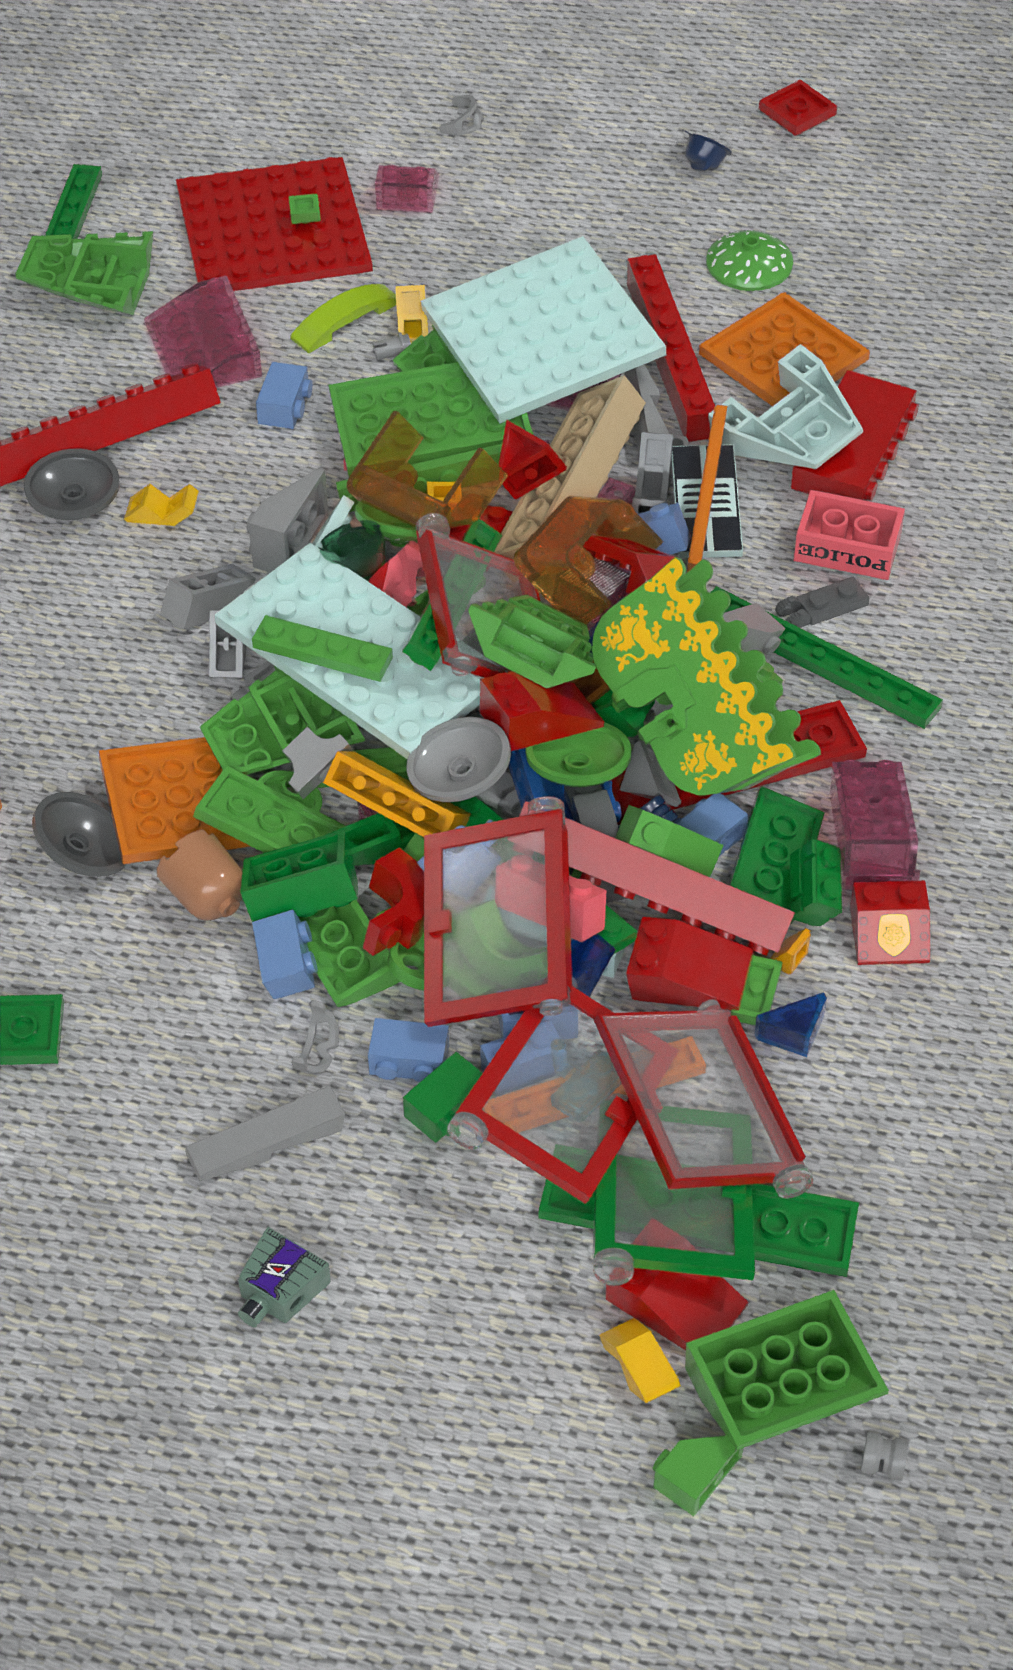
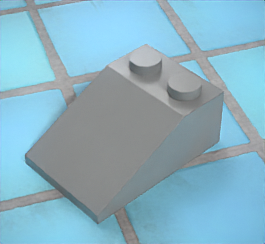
(287, 521)

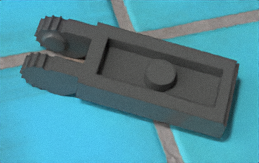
(823, 603)

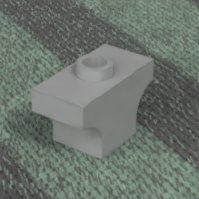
(312, 759)

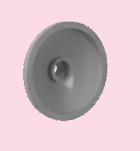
(459, 759)

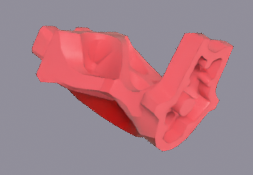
(400, 575)

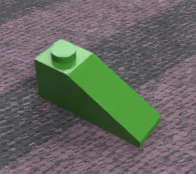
(669, 840)

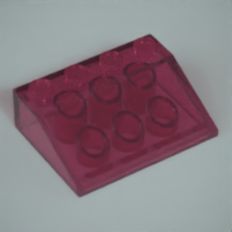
(206, 329)

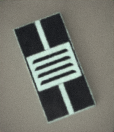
(724, 524)

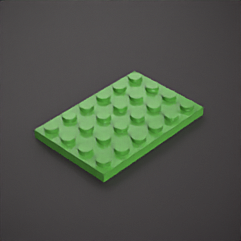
(432, 399)

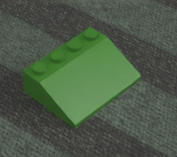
(783, 1370)

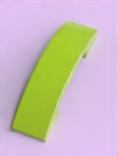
(339, 311)

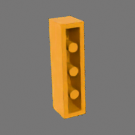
(391, 795)

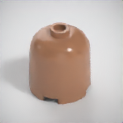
(203, 876)

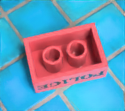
(849, 534)

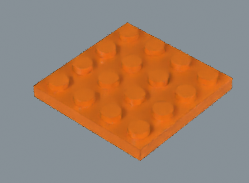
(757, 342)
(156, 794)

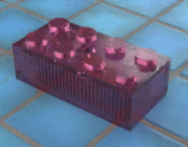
(873, 818)

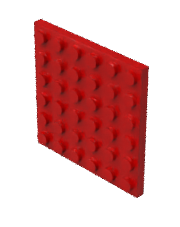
(244, 227)

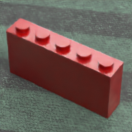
(884, 416)

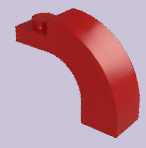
(401, 884)

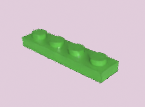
(322, 648)

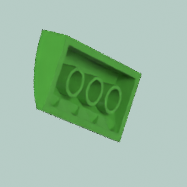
(341, 961)

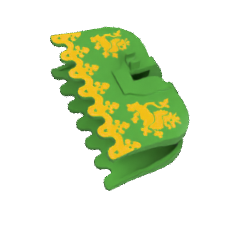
(678, 649)

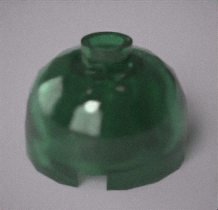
(356, 548)

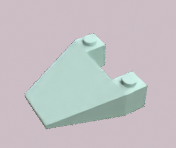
(801, 427)

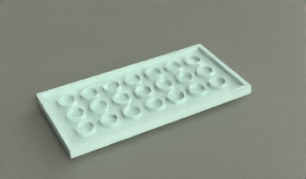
(339, 601)

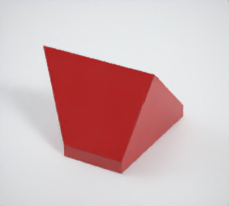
(526, 461)

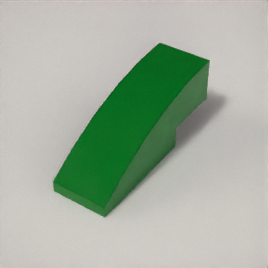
(375, 838)

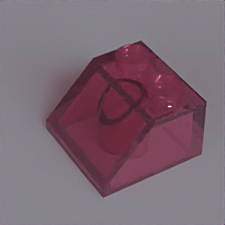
(406, 188)

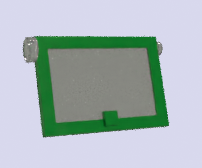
(665, 1228)

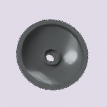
(71, 484)
(78, 834)

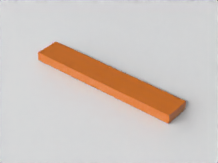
(707, 486)

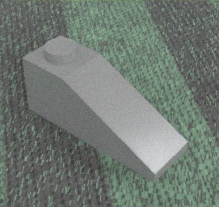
(194, 595)
(762, 628)

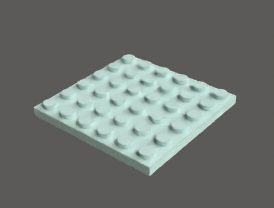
(542, 329)

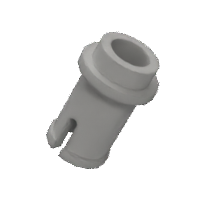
(390, 346)

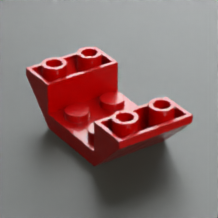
(633, 556)

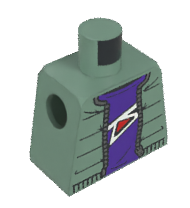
(280, 1279)

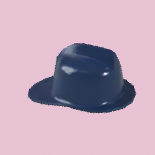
(705, 152)

